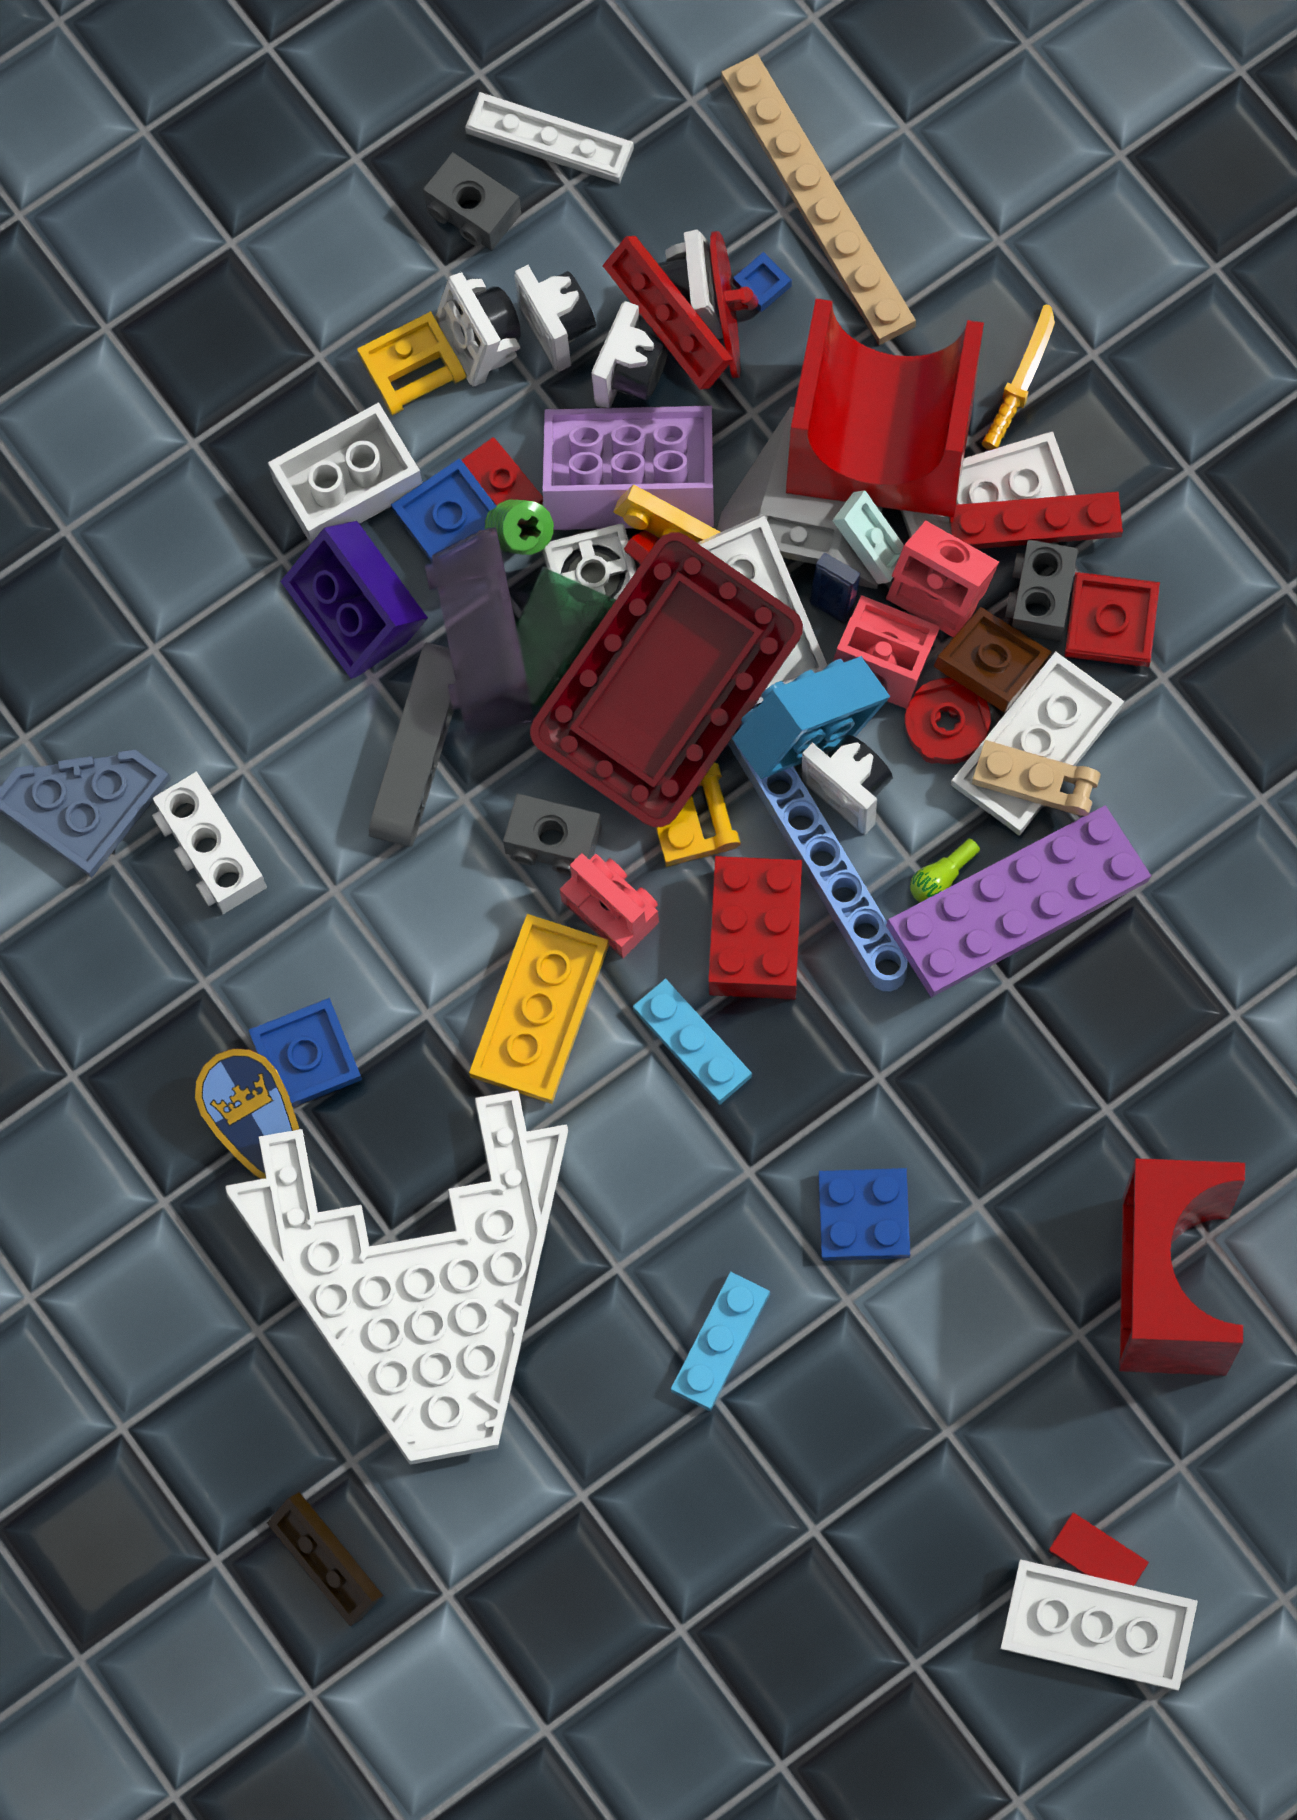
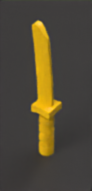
(1016, 392)

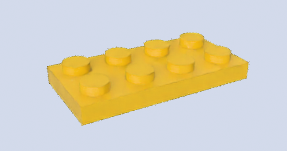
(539, 1008)

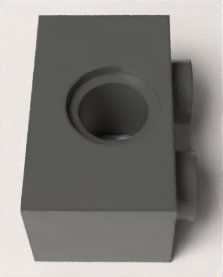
(460, 182)
(534, 817)

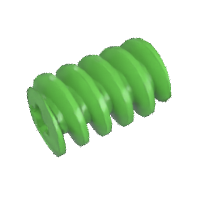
(533, 519)

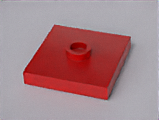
(1112, 619)

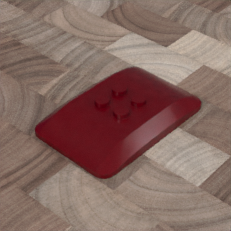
(666, 679)

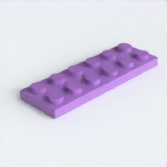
(1018, 901)

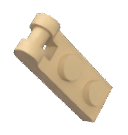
(1035, 778)

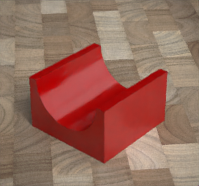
(882, 419)
(1157, 1320)

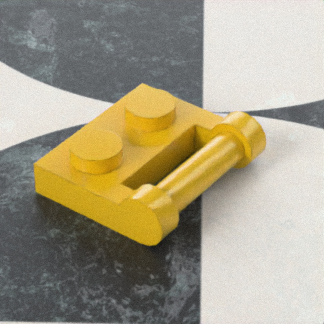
(406, 351)
(683, 837)

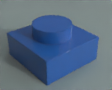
(764, 280)

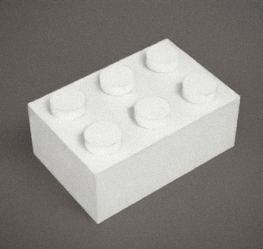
(345, 473)

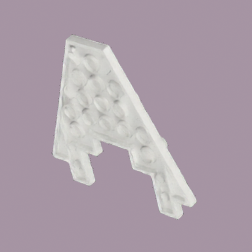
(428, 1319)

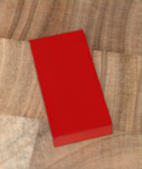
(1096, 1553)

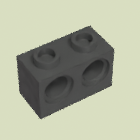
(1049, 591)

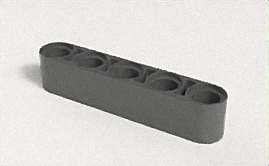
(415, 749)

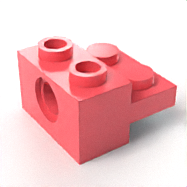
(940, 578)
(891, 645)
(629, 913)

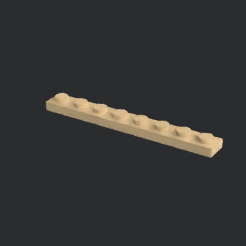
(818, 199)

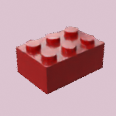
(755, 927)

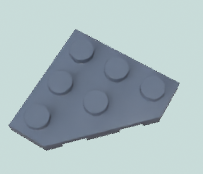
(82, 803)

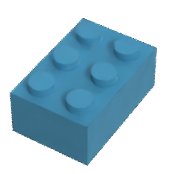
(809, 710)

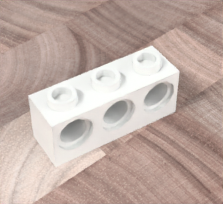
(203, 823)

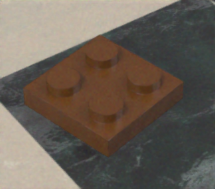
(992, 659)

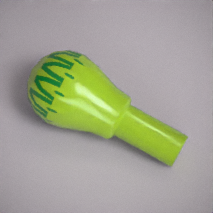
(941, 874)

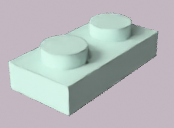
(869, 535)

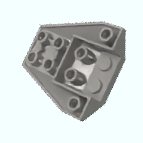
(798, 522)

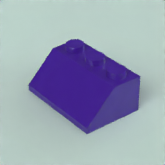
(353, 598)

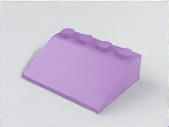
(602, 452)

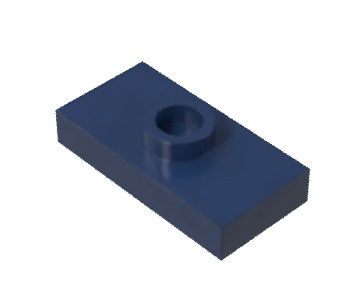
(834, 587)

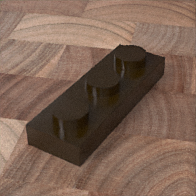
(324, 1559)

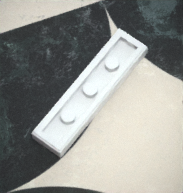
(549, 137)

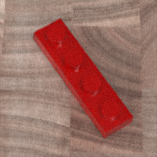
(667, 312)
(1038, 520)

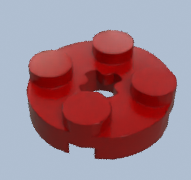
(936, 743)

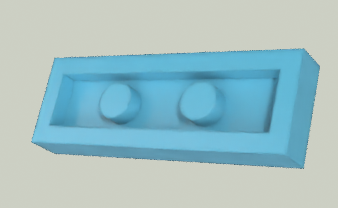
(692, 1041)
(720, 1341)

